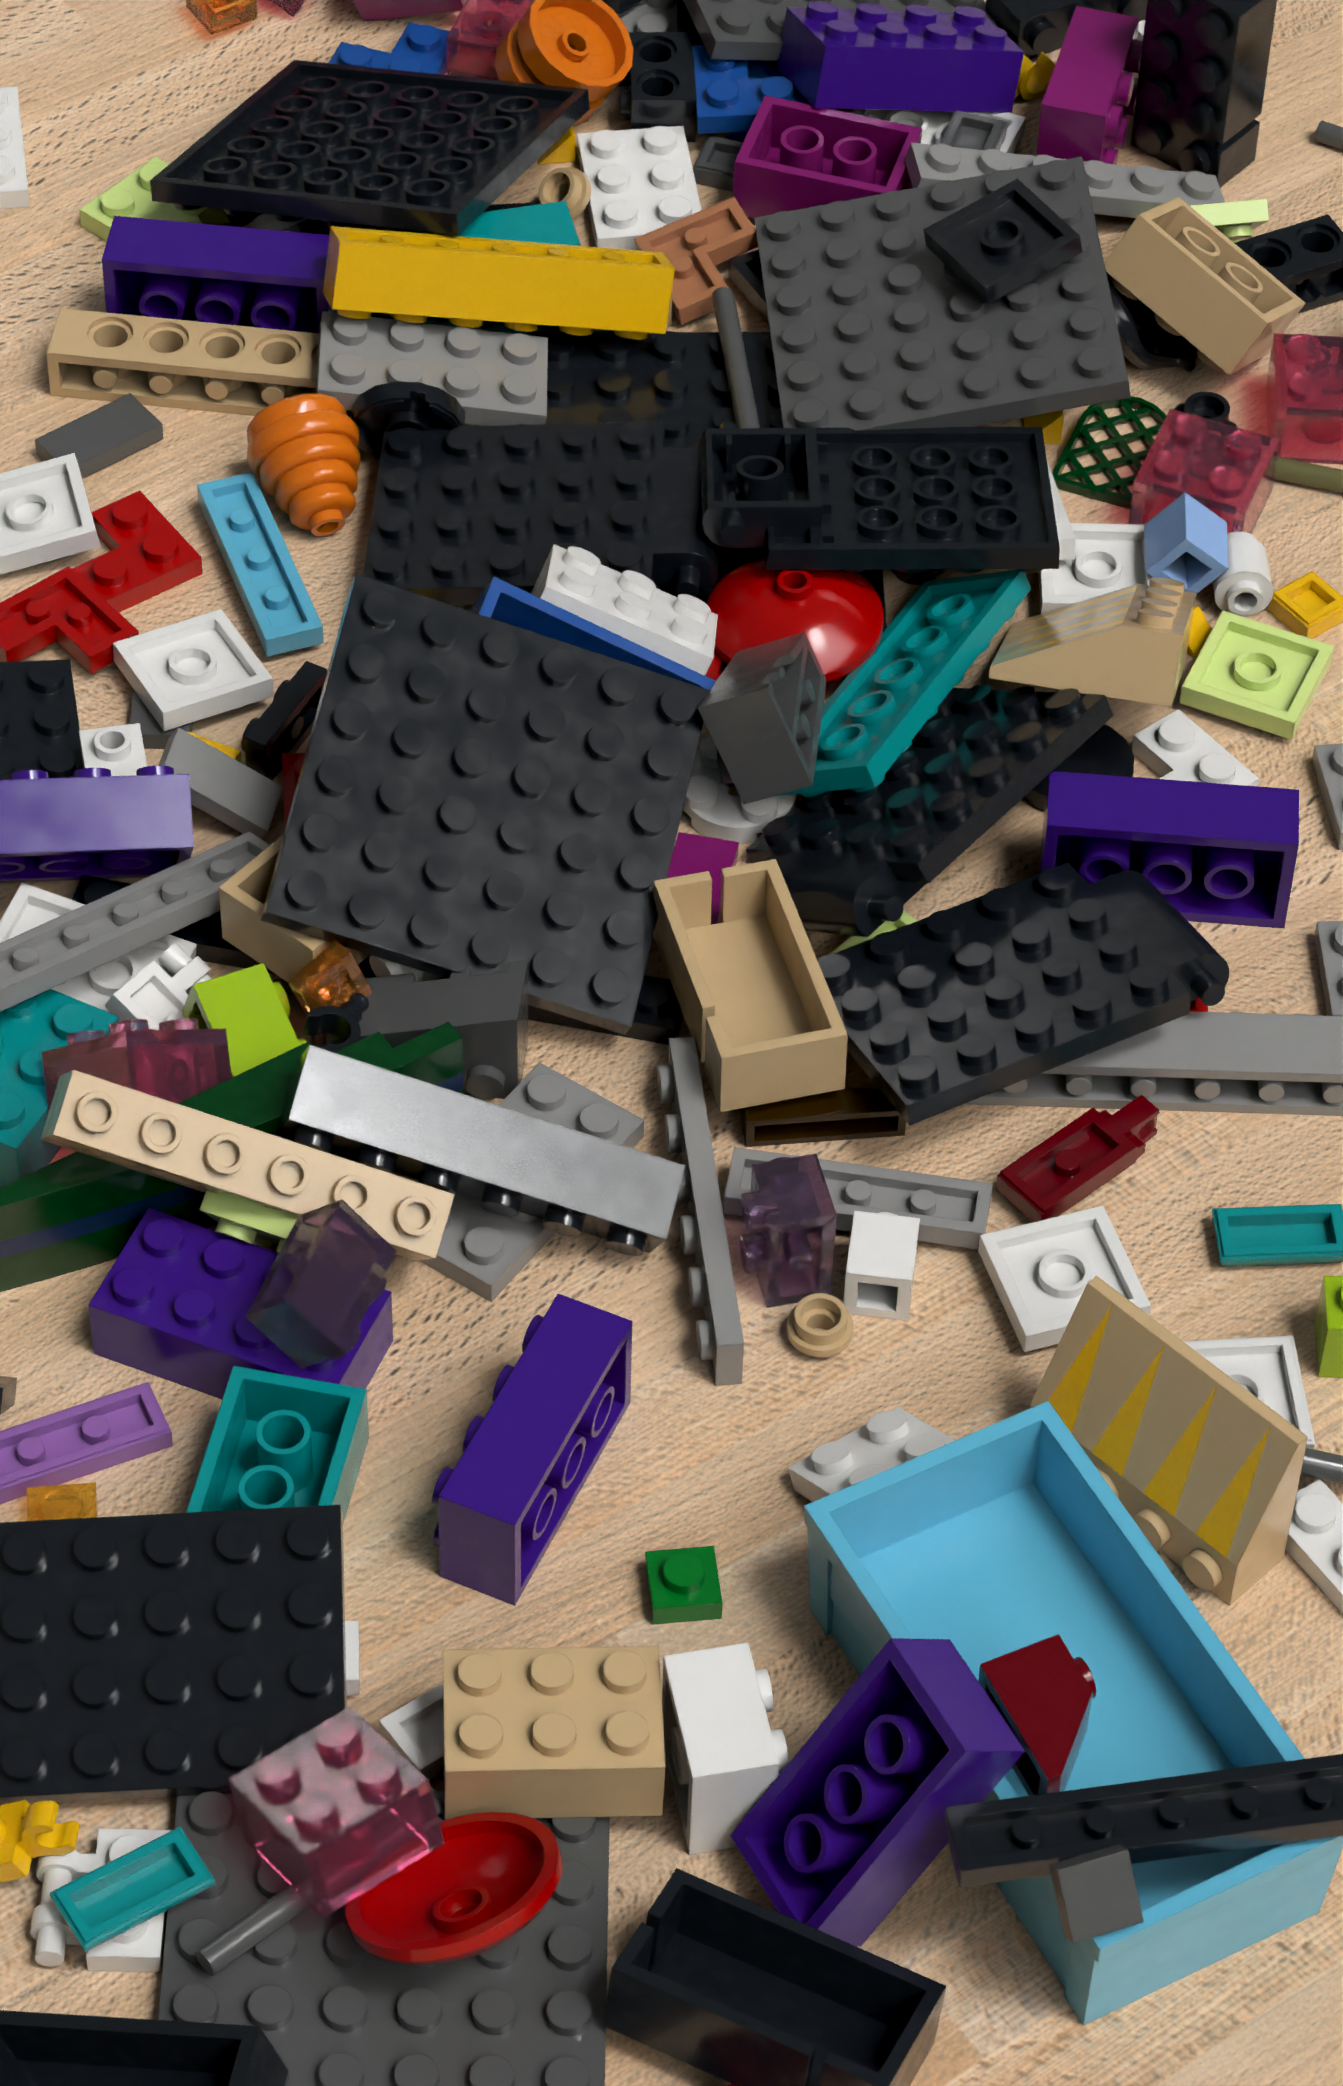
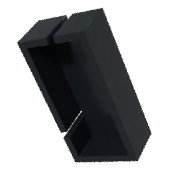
(1203, 83)
(767, 1996)
(132, 2052)

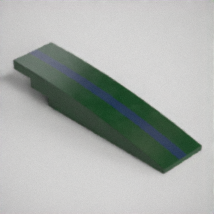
(88, 1208)

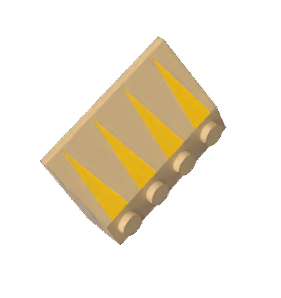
(1110, 645)
(1177, 1442)

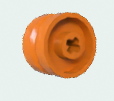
(567, 47)

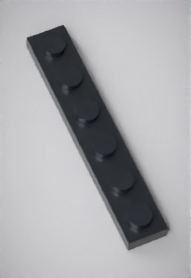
(1148, 1818)

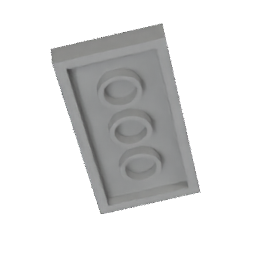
(490, 373)
(491, 1249)

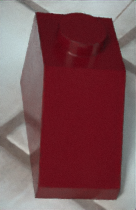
(1047, 1707)

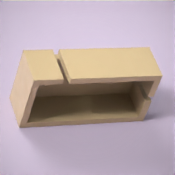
(750, 987)

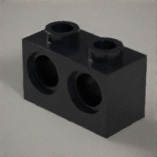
(660, 82)
(1304, 259)

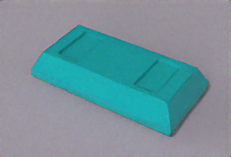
(1279, 1235)
(132, 1889)

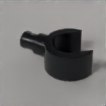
(339, 1021)

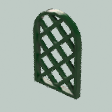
(1103, 491)

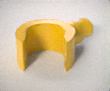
(1034, 77)

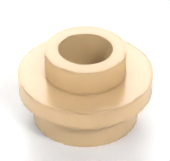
(566, 185)
(823, 1312)

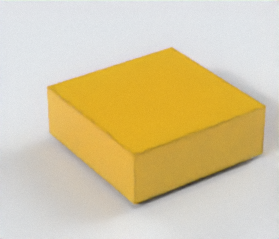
(1307, 606)

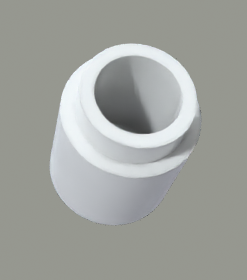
(1247, 583)

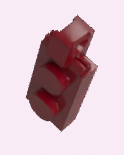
(1078, 1159)

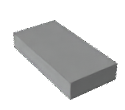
(223, 784)

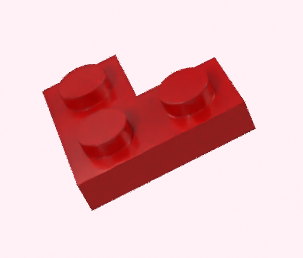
(143, 555)
(66, 612)

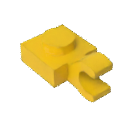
(30, 1833)

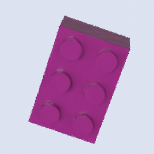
(1091, 88)
(816, 157)

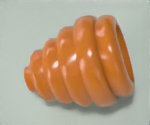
(307, 459)

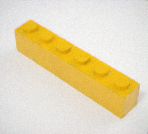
(497, 282)

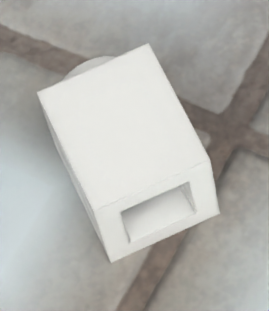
(881, 1265)

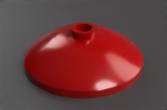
(832, 607)
(462, 1895)

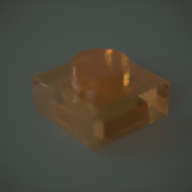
(222, 14)
(329, 979)

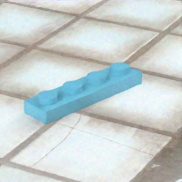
(260, 564)

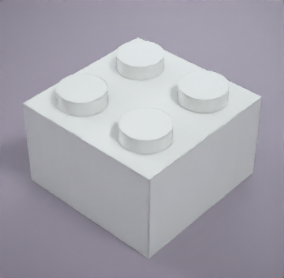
(718, 1741)

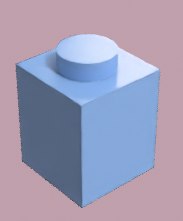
(1186, 544)

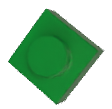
(683, 1585)

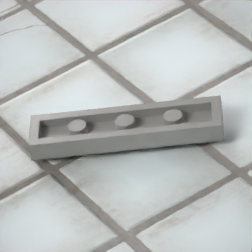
(948, 1208)

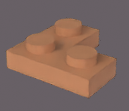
(695, 248)

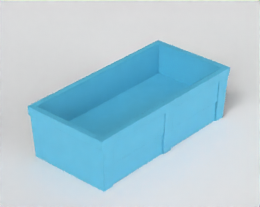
(1029, 1542)

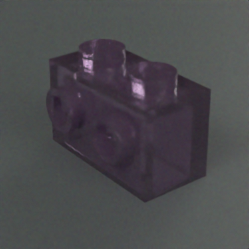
(788, 1229)
(322, 1284)

